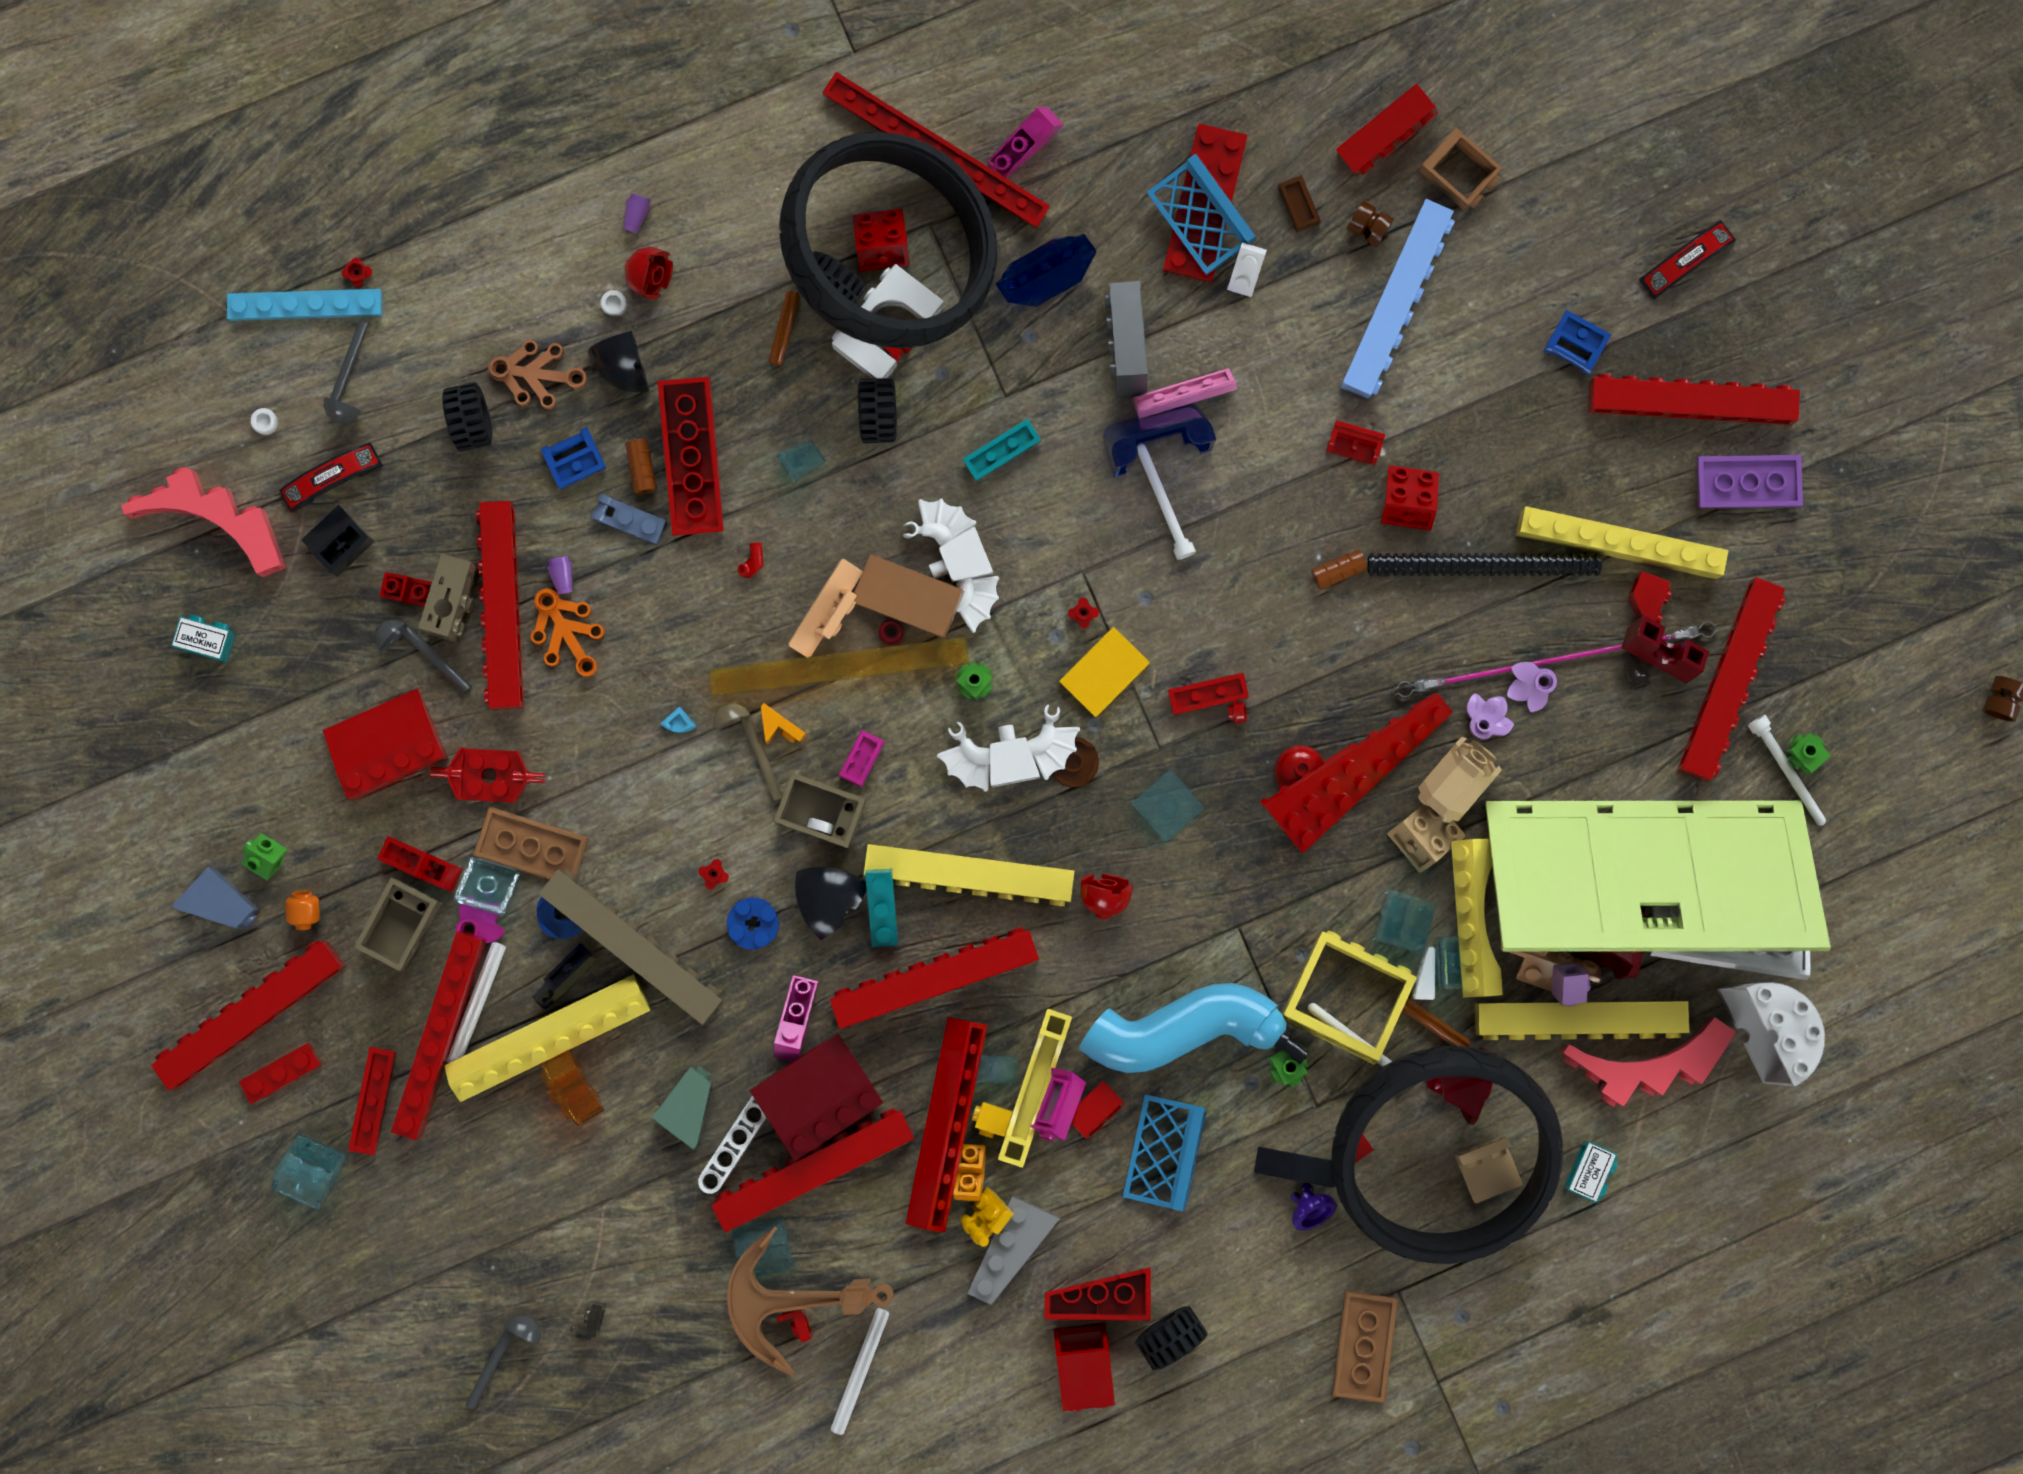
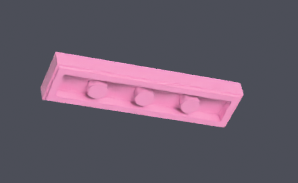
(1184, 393)

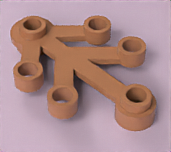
(533, 373)

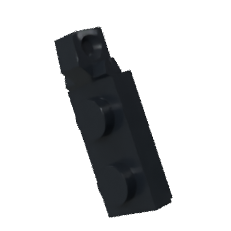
(564, 976)

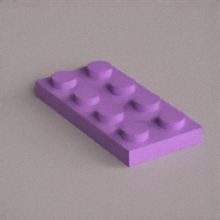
(1749, 481)

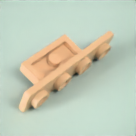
(828, 609)
(1538, 967)

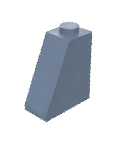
(217, 901)

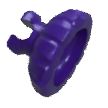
(1311, 1208)

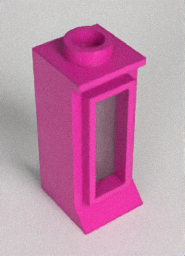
(1059, 1105)

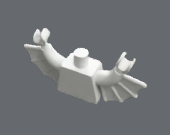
(961, 558)
(1011, 758)

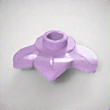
(1527, 685)
(1491, 714)

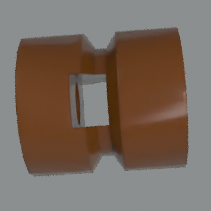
(1370, 223)
(2002, 707)

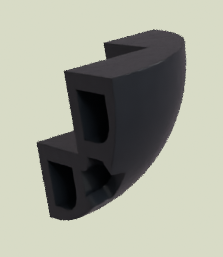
(619, 362)
(826, 897)

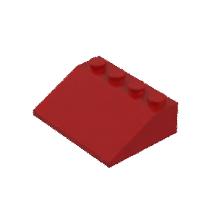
(384, 745)

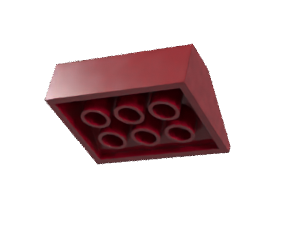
(816, 1096)

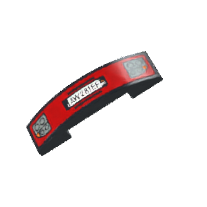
(1687, 259)
(329, 475)

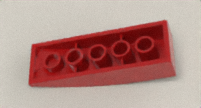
(691, 455)

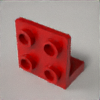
(881, 240)
(1410, 498)

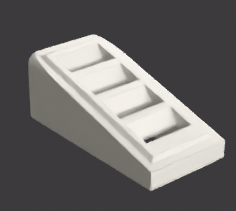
(1425, 983)

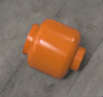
(302, 909)

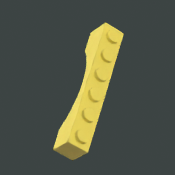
(1478, 965)
(1034, 1087)

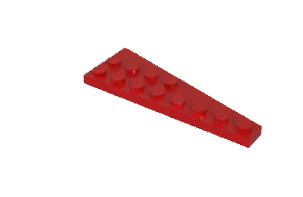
(1329, 792)

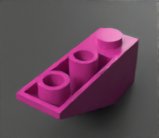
(1025, 141)
(795, 1018)

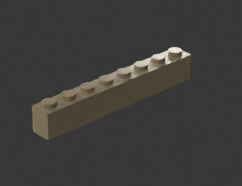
(631, 947)

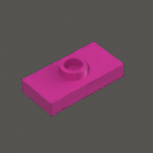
(861, 758)

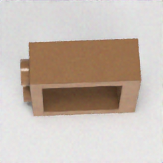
(1458, 139)

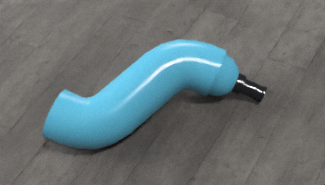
(1186, 1026)

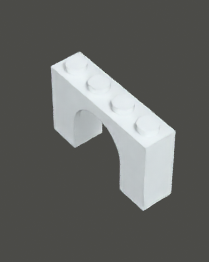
(895, 289)

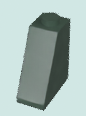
(686, 1107)

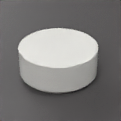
(613, 303)
(264, 421)
(820, 826)

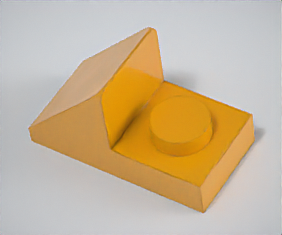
(774, 722)

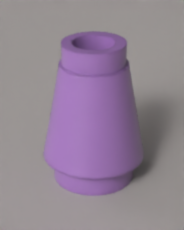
(635, 212)
(561, 574)

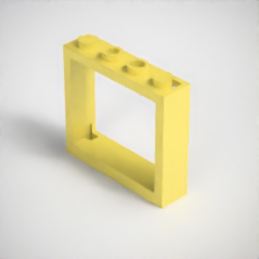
(1329, 1033)

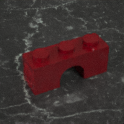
(1681, 660)

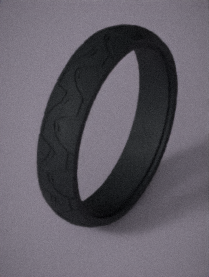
(947, 179)
(1475, 1241)

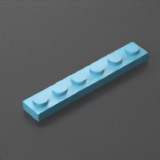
(304, 304)

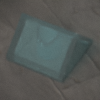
(1447, 963)
(778, 1253)

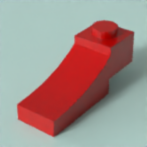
(419, 864)

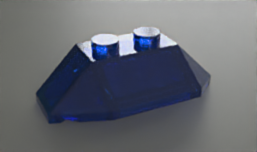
(1047, 271)

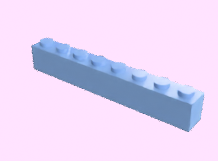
(1395, 303)

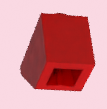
(1649, 595)

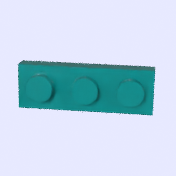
(1001, 450)
(882, 907)

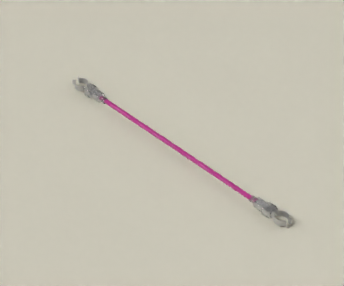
(1424, 685)

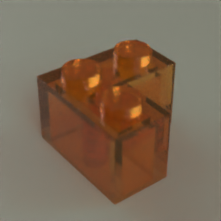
(571, 1088)

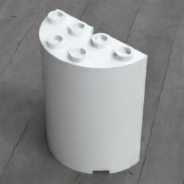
(1781, 1030)

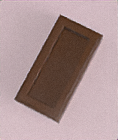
(1299, 203)

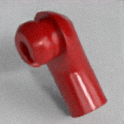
(754, 563)

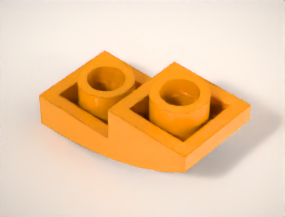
(970, 1173)

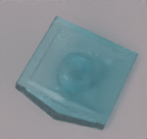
(1167, 805)
(487, 886)

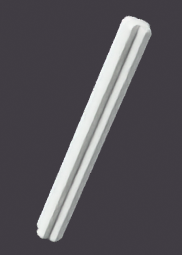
(476, 1001)
(860, 1370)

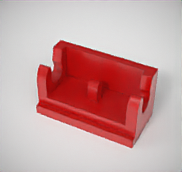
(1355, 442)
(1096, 1110)

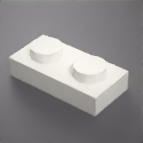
(1246, 269)

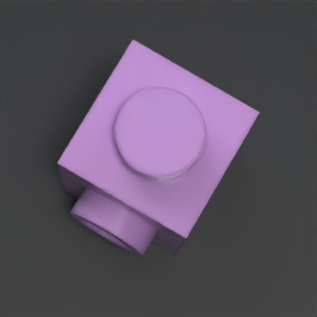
(1570, 984)

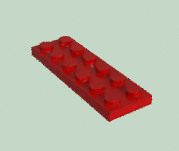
(1222, 156)

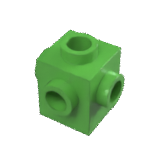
(970, 690)
(1807, 752)
(263, 856)
(1280, 1074)

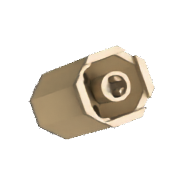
(1458, 780)

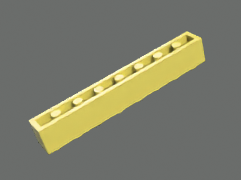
(1621, 543)
(972, 874)
(1582, 1018)
(546, 1038)

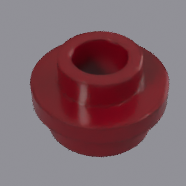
(883, 632)

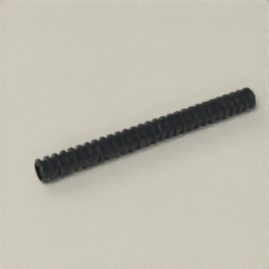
(1484, 564)

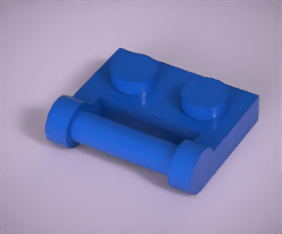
(1581, 335)
(577, 465)

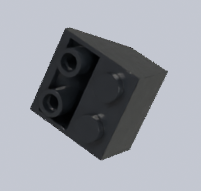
(337, 541)

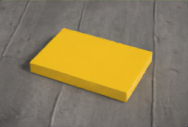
(1104, 672)

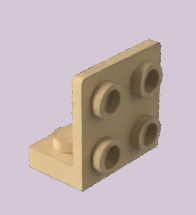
(1425, 837)
(1488, 1169)

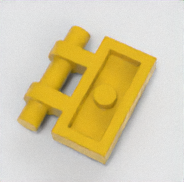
(989, 1216)

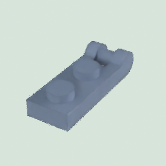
(629, 519)

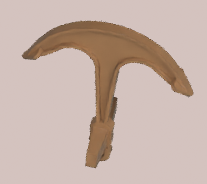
(751, 1302)

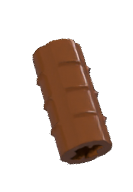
(640, 466)
(1339, 569)

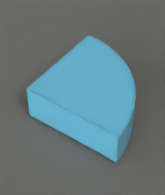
(678, 722)

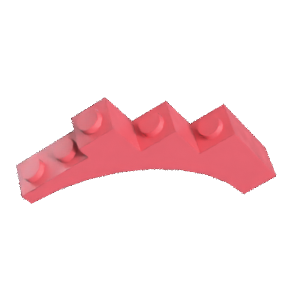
(187, 496)
(1692, 1059)

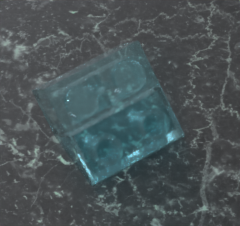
(1404, 921)
(308, 1171)

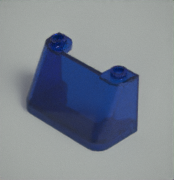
(1123, 437)

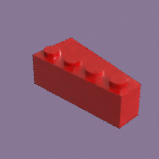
(1387, 130)
(1106, 1299)

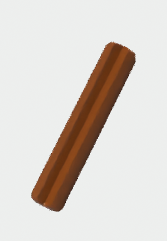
(784, 328)
(1434, 1024)

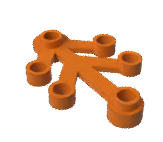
(563, 629)

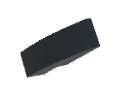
(1294, 1166)

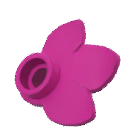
(482, 921)

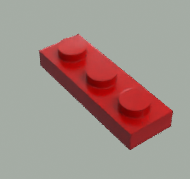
(1208, 693)
(280, 1073)

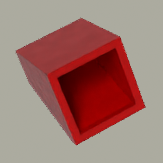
(1084, 1367)

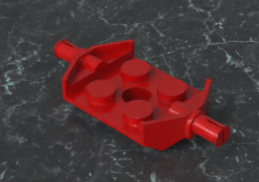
(467, 771)

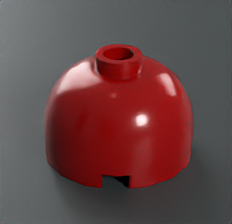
(648, 271)
(1294, 763)
(1105, 895)

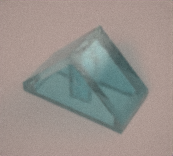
(800, 460)
(997, 1069)

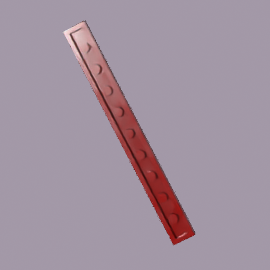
(890, 120)

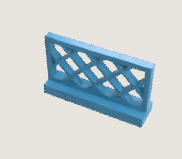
(1220, 202)
(1187, 1157)

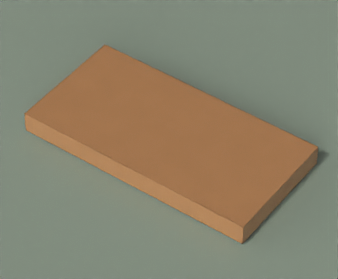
(907, 596)
(529, 845)
(1364, 1346)

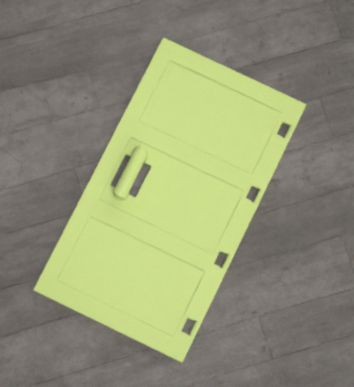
(1582, 874)

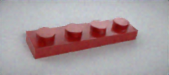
(372, 1101)

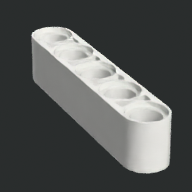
(729, 1145)

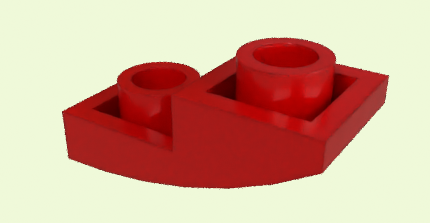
(405, 589)

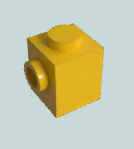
(991, 1119)

